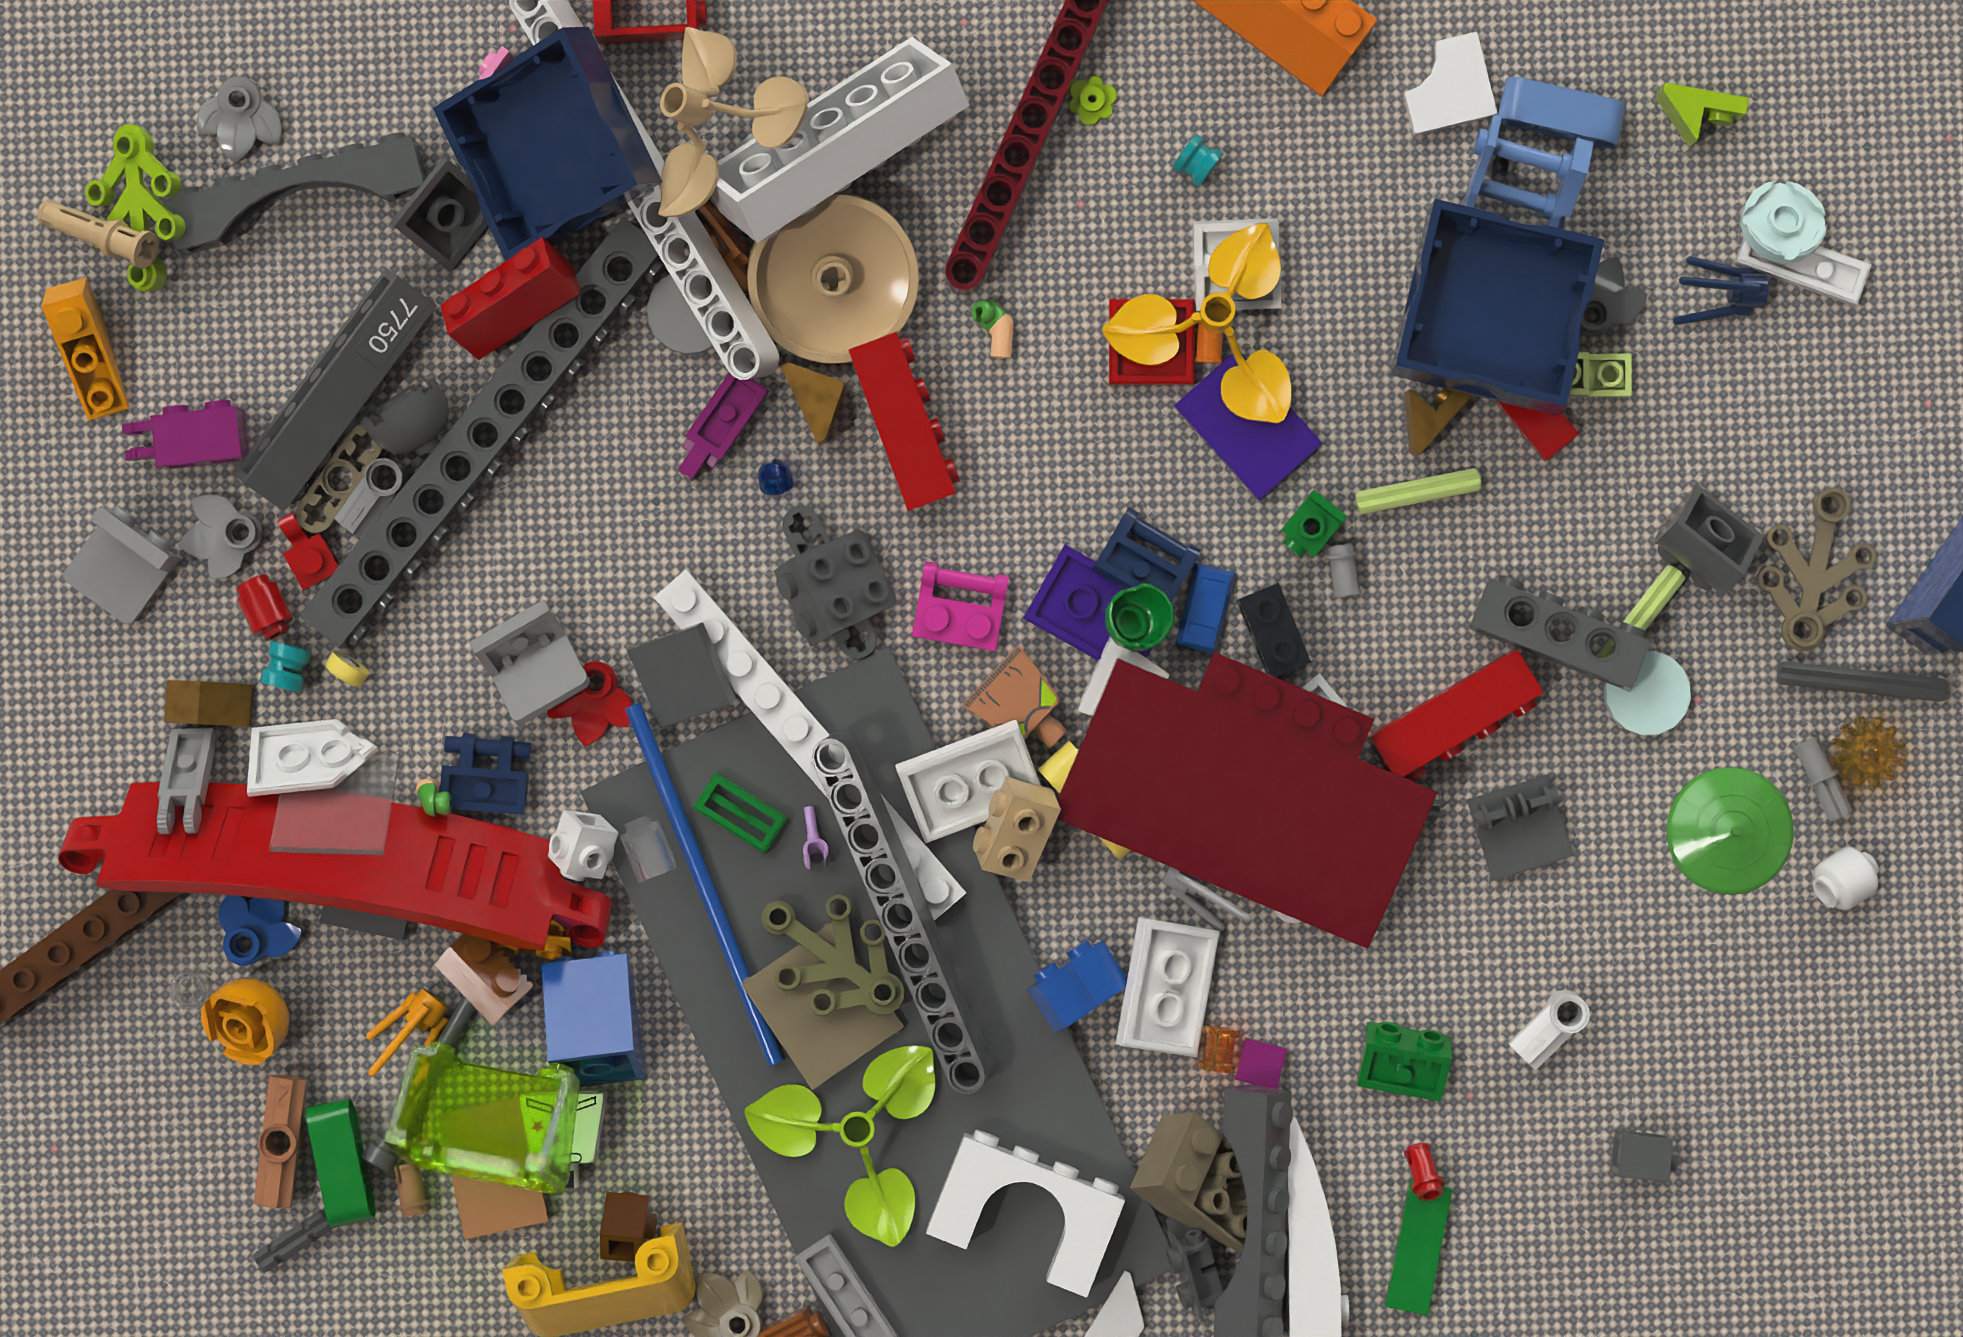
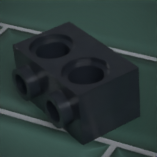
(1273, 631)

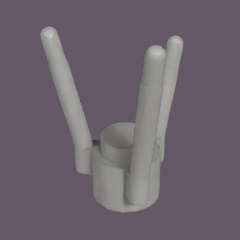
(1186, 885)

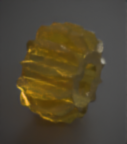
(1878, 763)

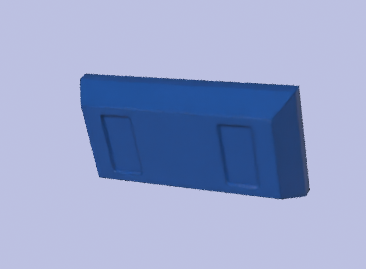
(1205, 608)

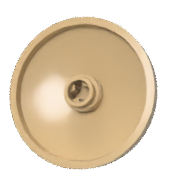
(834, 279)

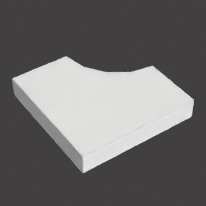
(1455, 89)

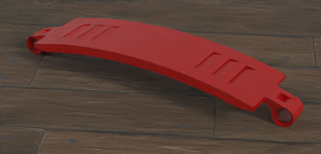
(432, 869)

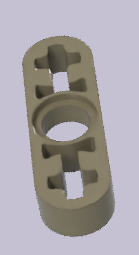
(312, 498)

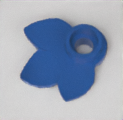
(261, 922)

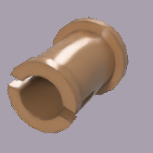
(410, 1190)

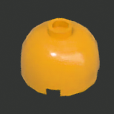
(246, 1019)

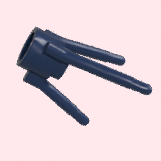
(1743, 289)

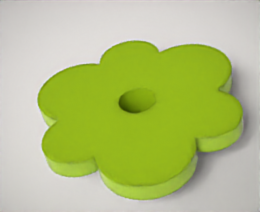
(1090, 112)

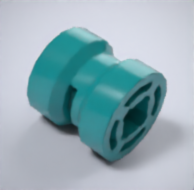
(285, 656)

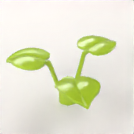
(898, 1080)

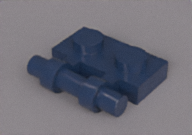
(482, 788)

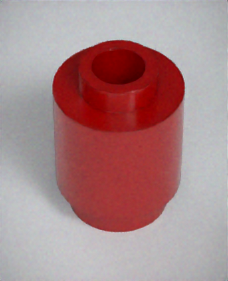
(264, 607)

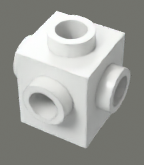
(582, 845)

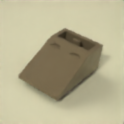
(1194, 1178)

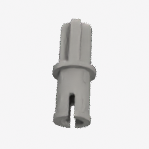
(1823, 779)

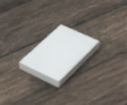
(955, 783)
(1167, 987)

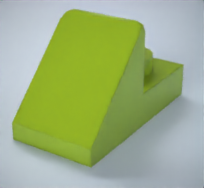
(1688, 104)

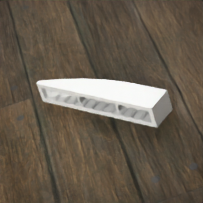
(1311, 1259)

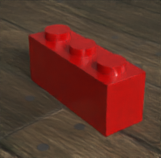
(510, 298)

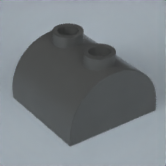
(1708, 541)

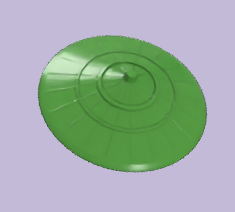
(1730, 830)

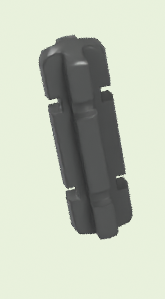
(292, 1241)

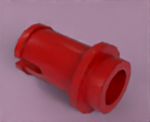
(1426, 1181)

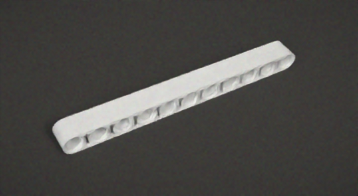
(670, 237)

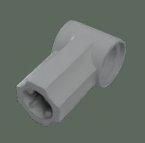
(370, 498)

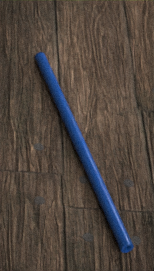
(701, 876)

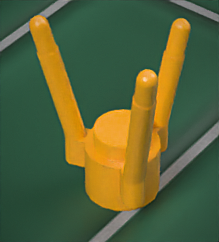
(424, 1012)

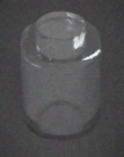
(647, 848)

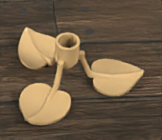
(706, 65)

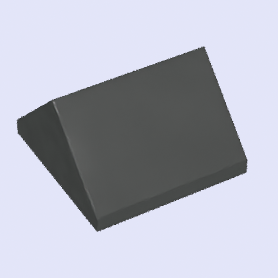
(443, 215)

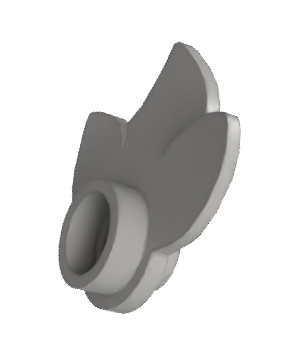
(239, 125)
(215, 535)

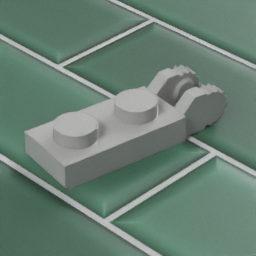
(185, 777)

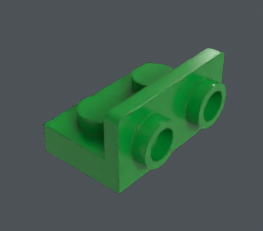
(1405, 1061)

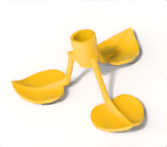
(1246, 265)

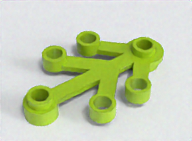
(133, 155)

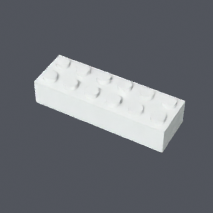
(840, 139)

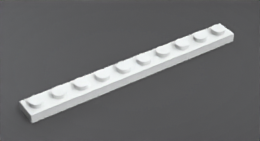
(793, 723)

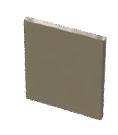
(813, 1042)

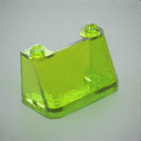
(485, 1120)

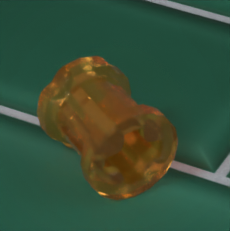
(1218, 1049)

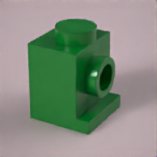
(1320, 510)

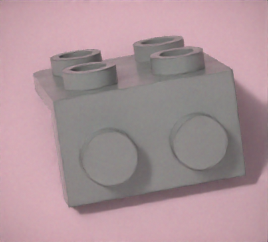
(121, 564)
(531, 662)

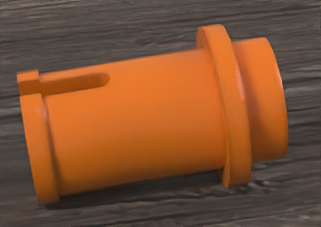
(1208, 346)

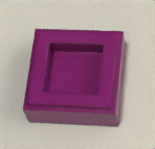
(1260, 1063)

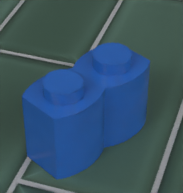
(1077, 985)

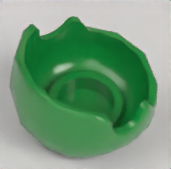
(1139, 617)

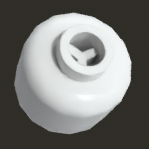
(1846, 878)

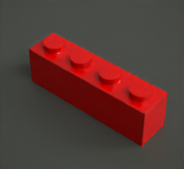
(902, 420)
(1455, 715)

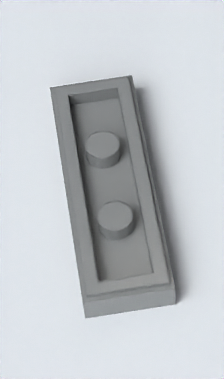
(843, 1290)

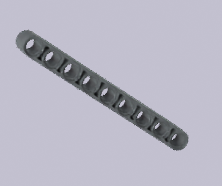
(905, 891)

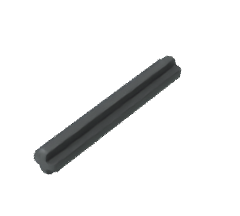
(1862, 681)

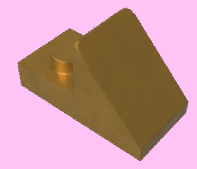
(1425, 422)

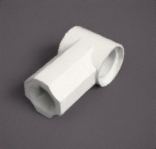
(1547, 1033)

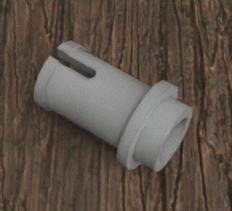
(1343, 570)

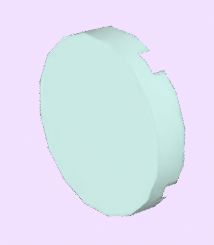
(1783, 222)
(1656, 700)

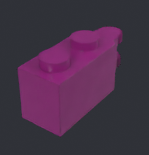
(192, 437)

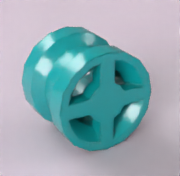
(1197, 160)

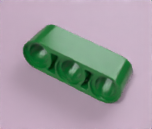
(339, 1163)

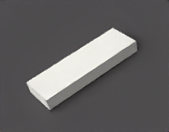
(1821, 272)

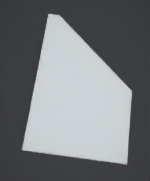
(1120, 1313)

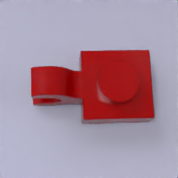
(310, 557)

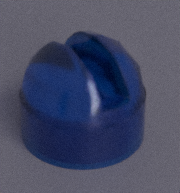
(775, 477)

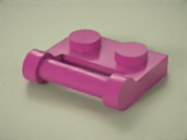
(955, 620)

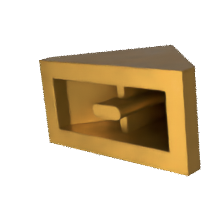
(817, 397)
(208, 703)

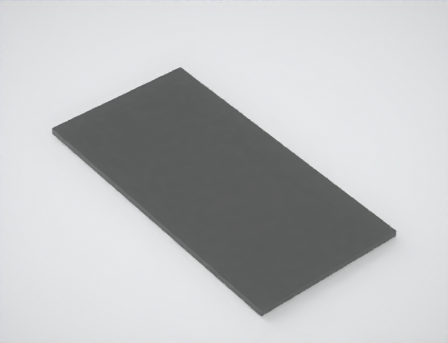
(1038, 1080)

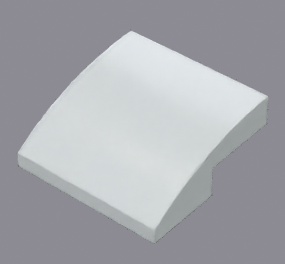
(1206, 238)

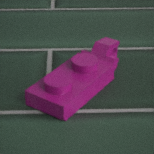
(720, 423)

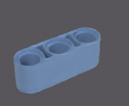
(1561, 112)

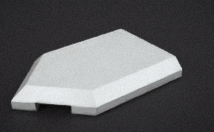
(303, 756)

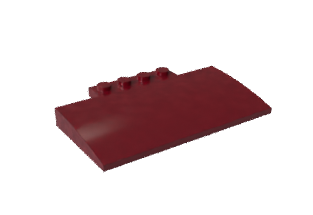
(1248, 792)

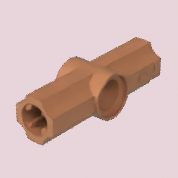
(278, 1169)

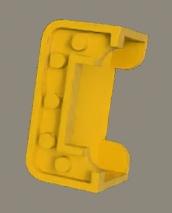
(659, 1288)

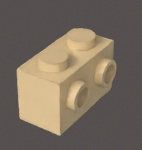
(1016, 829)

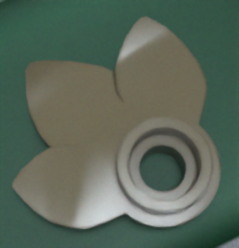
(724, 1303)

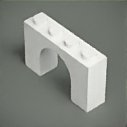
(985, 1167)

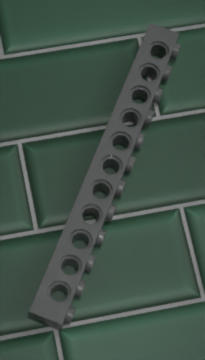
(326, 608)

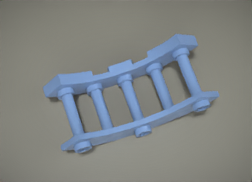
(1569, 168)

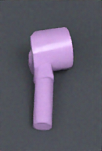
(814, 843)

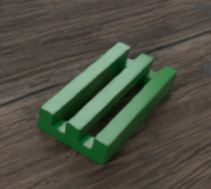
(771, 832)

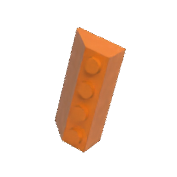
(1301, 36)

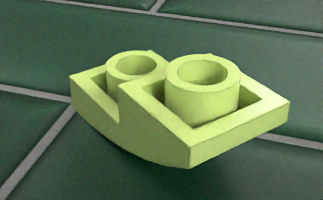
(1602, 376)

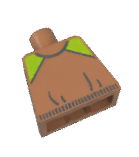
(1020, 694)

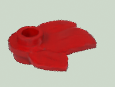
(594, 710)

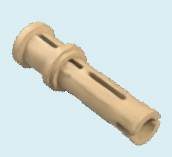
(112, 236)

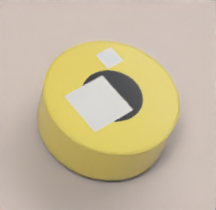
(347, 668)

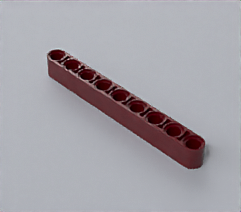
(1021, 136)

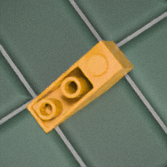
(85, 347)

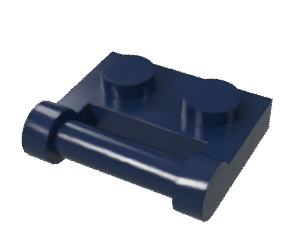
(1131, 564)

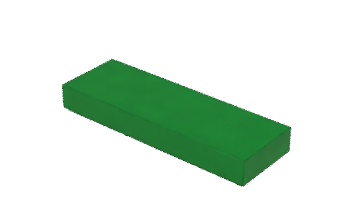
(1417, 1252)

